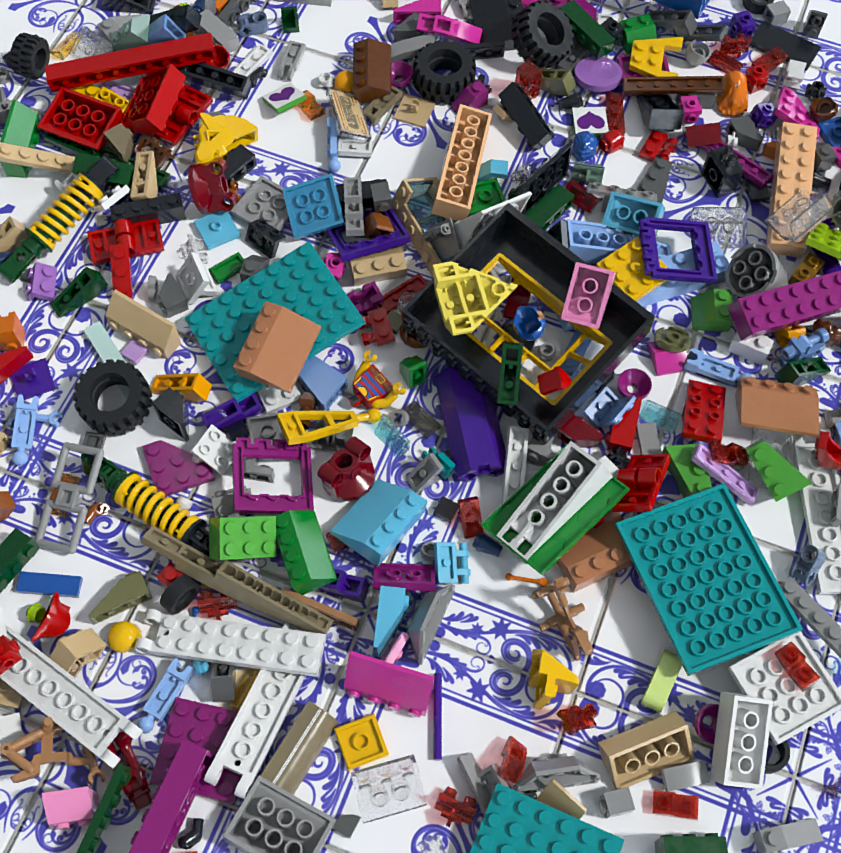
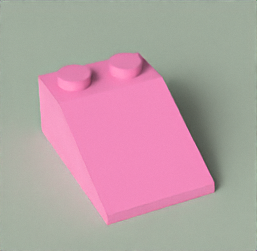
(588, 295)

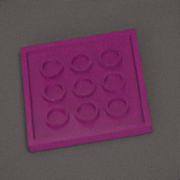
(204, 727)

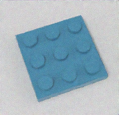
(313, 206)

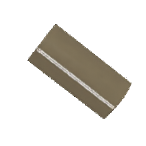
(300, 748)

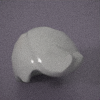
(697, 53)

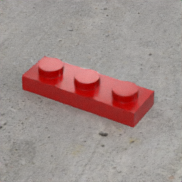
(121, 269)

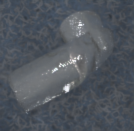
(519, 175)

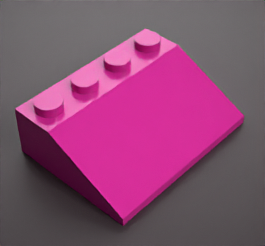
(388, 684)

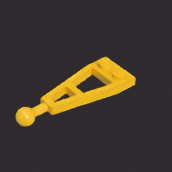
(296, 434)

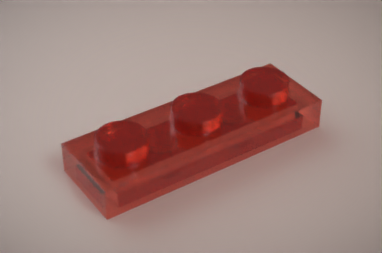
(615, 111)

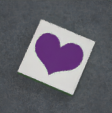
(284, 98)
(590, 119)

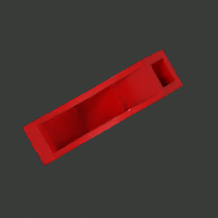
(828, 452)

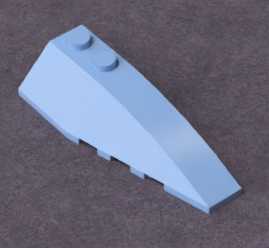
(595, 242)

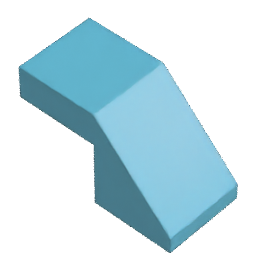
(494, 169)

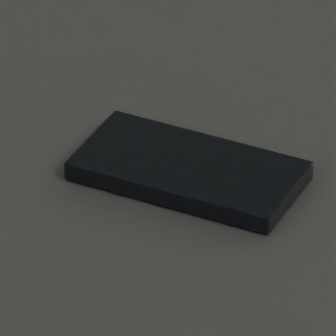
(795, 47)

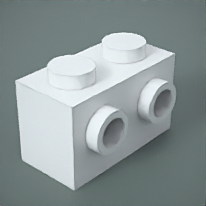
(753, 349)

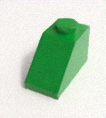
(413, 370)

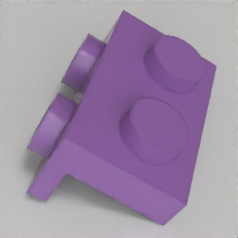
(41, 282)

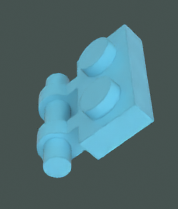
(446, 563)

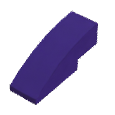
(233, 411)
(348, 587)

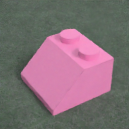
(70, 807)

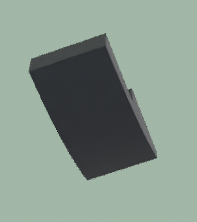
(756, 193)

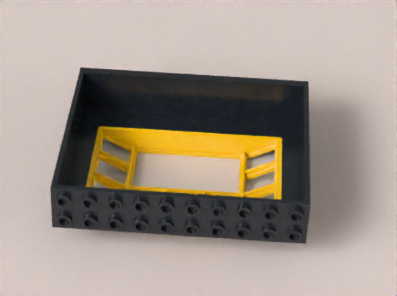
(545, 271)

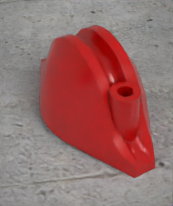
(54, 621)

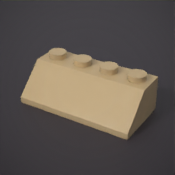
(142, 325)
(646, 750)

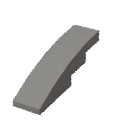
(408, 48)
(353, 206)

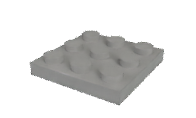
(263, 201)

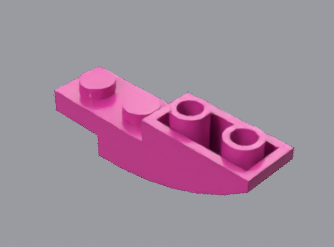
(449, 27)

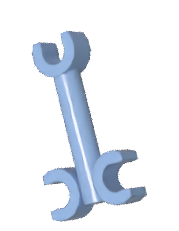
(40, 418)

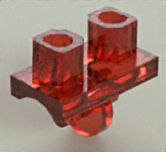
(735, 45)
(215, 606)
(578, 718)
(455, 810)

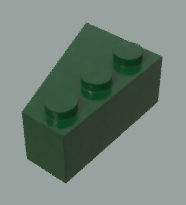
(87, 163)
(691, 844)

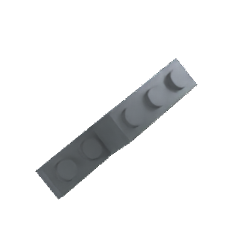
(686, 25)

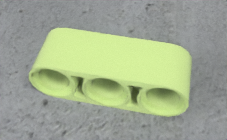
(662, 681)

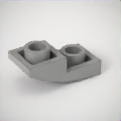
(685, 775)

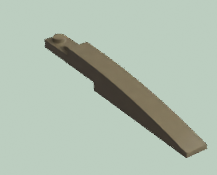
(236, 582)

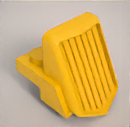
(549, 678)

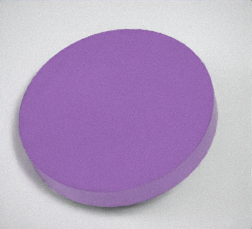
(598, 74)

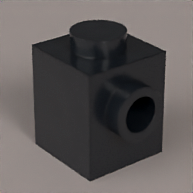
(614, 29)

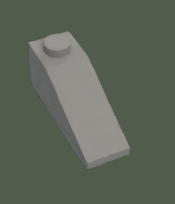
(787, 836)

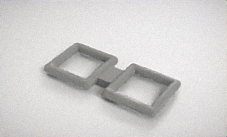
(68, 497)

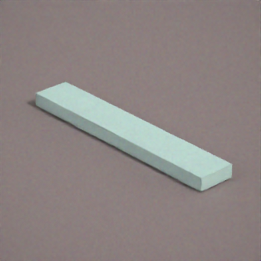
(105, 347)

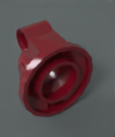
(210, 187)
(352, 481)

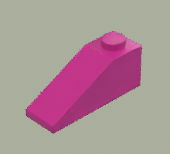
(428, 7)

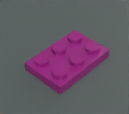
(409, 576)

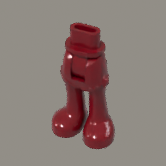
(137, 788)

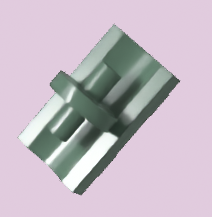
(587, 173)

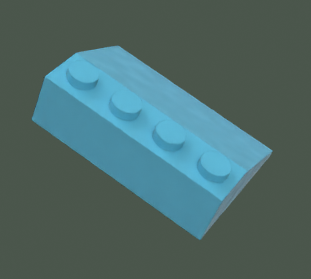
(379, 520)

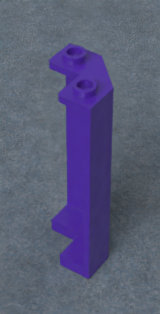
(470, 427)

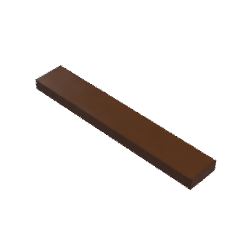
(673, 85)

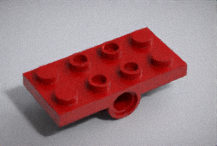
(184, 114)
(141, 237)
(703, 412)
(644, 480)

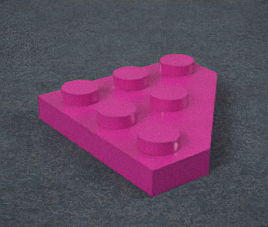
(792, 110)

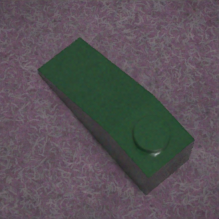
(82, 289)
(802, 371)
(510, 373)

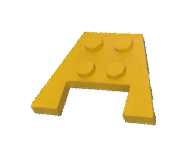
(648, 55)

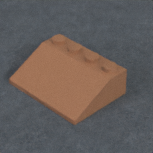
(277, 347)
(778, 406)
(595, 555)

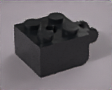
(722, 171)

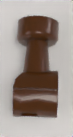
(307, 404)

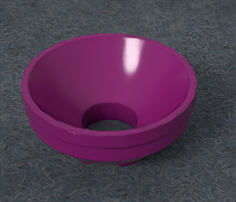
(403, 70)
(636, 378)
(707, 734)

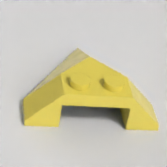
(467, 296)

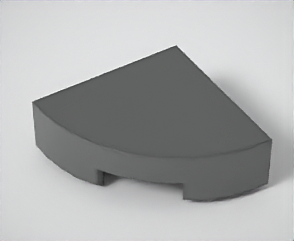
(347, 824)

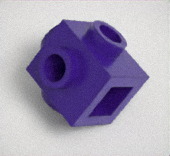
(743, 23)
(763, 115)

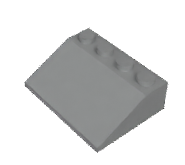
(277, 822)

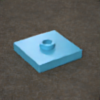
(217, 229)

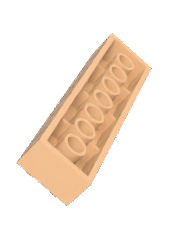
(462, 164)
(791, 174)

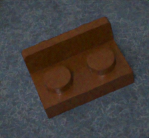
(161, 153)

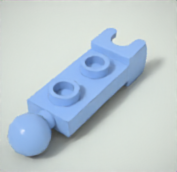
(332, 139)
(713, 367)
(24, 429)
(164, 695)

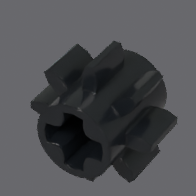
(815, 90)
(622, 457)

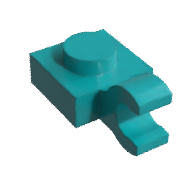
(447, 464)

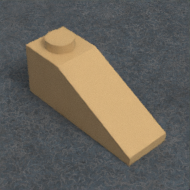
(144, 177)
(11, 234)

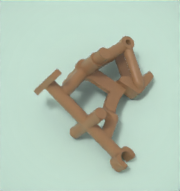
(564, 616)
(45, 733)

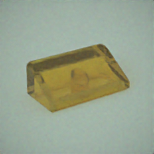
(63, 48)
(243, 688)

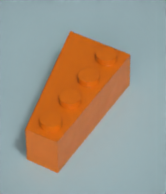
(11, 332)

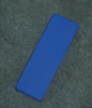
(49, 583)

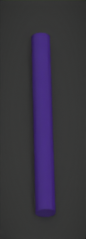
(437, 717)

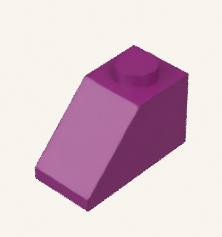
(473, 96)

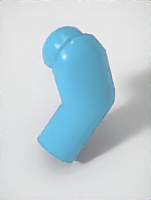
(200, 667)

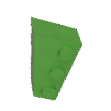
(777, 473)
(688, 475)

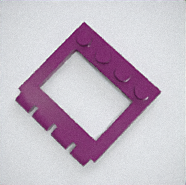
(268, 503)

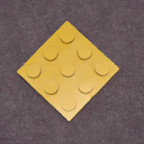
(629, 270)

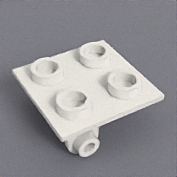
(214, 450)

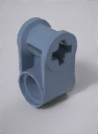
(254, 23)
(807, 566)

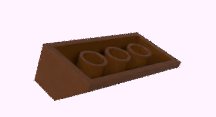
(371, 69)

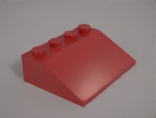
(153, 100)
(80, 118)

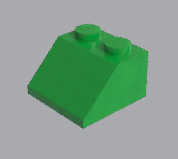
(637, 28)

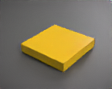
(361, 742)

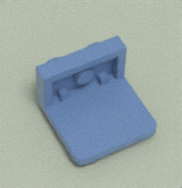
(607, 408)

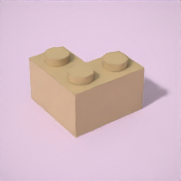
(77, 650)

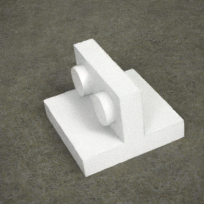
(195, 279)

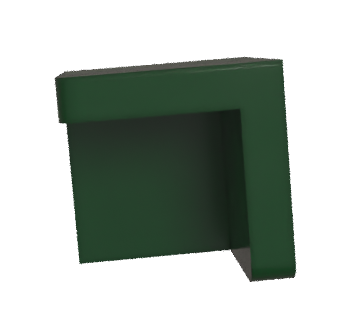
(290, 19)

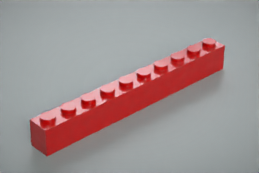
(130, 62)

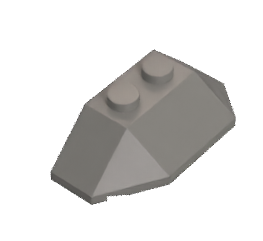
(428, 619)
(564, 769)

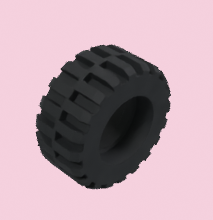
(553, 25)
(443, 56)
(99, 379)

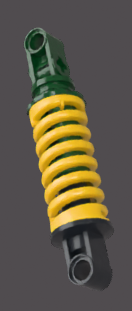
(43, 233)
(149, 504)

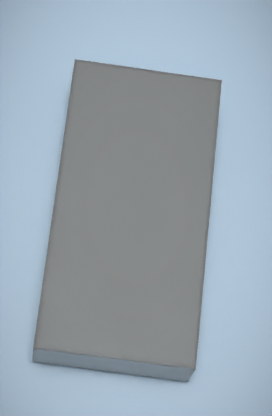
(648, 438)

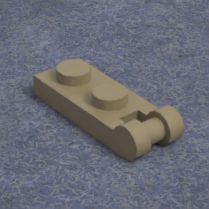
(382, 105)

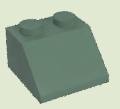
(132, 33)

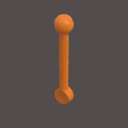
(542, 582)

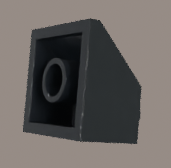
(173, 412)

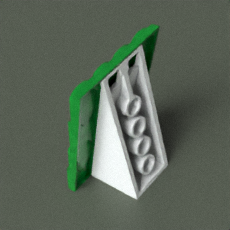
(555, 507)

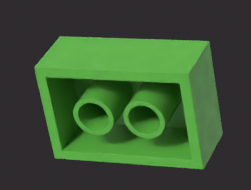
(242, 537)

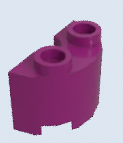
(367, 298)

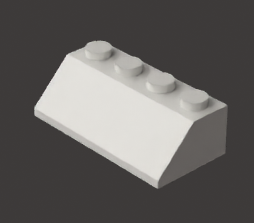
(741, 740)

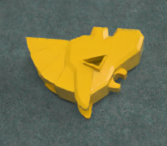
(221, 135)

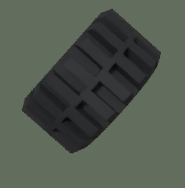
(29, 55)

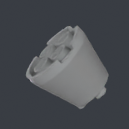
(754, 271)

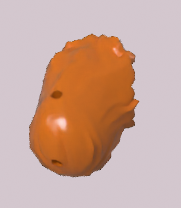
(734, 99)

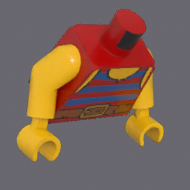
(373, 387)

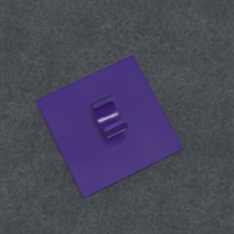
(33, 379)

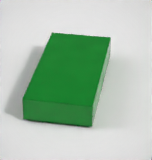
(227, 268)

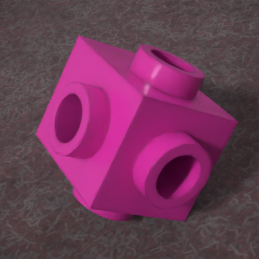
(691, 108)
(335, 265)

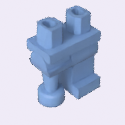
(804, 347)

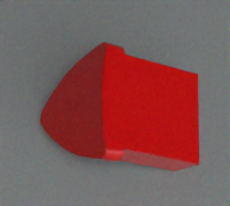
(553, 381)

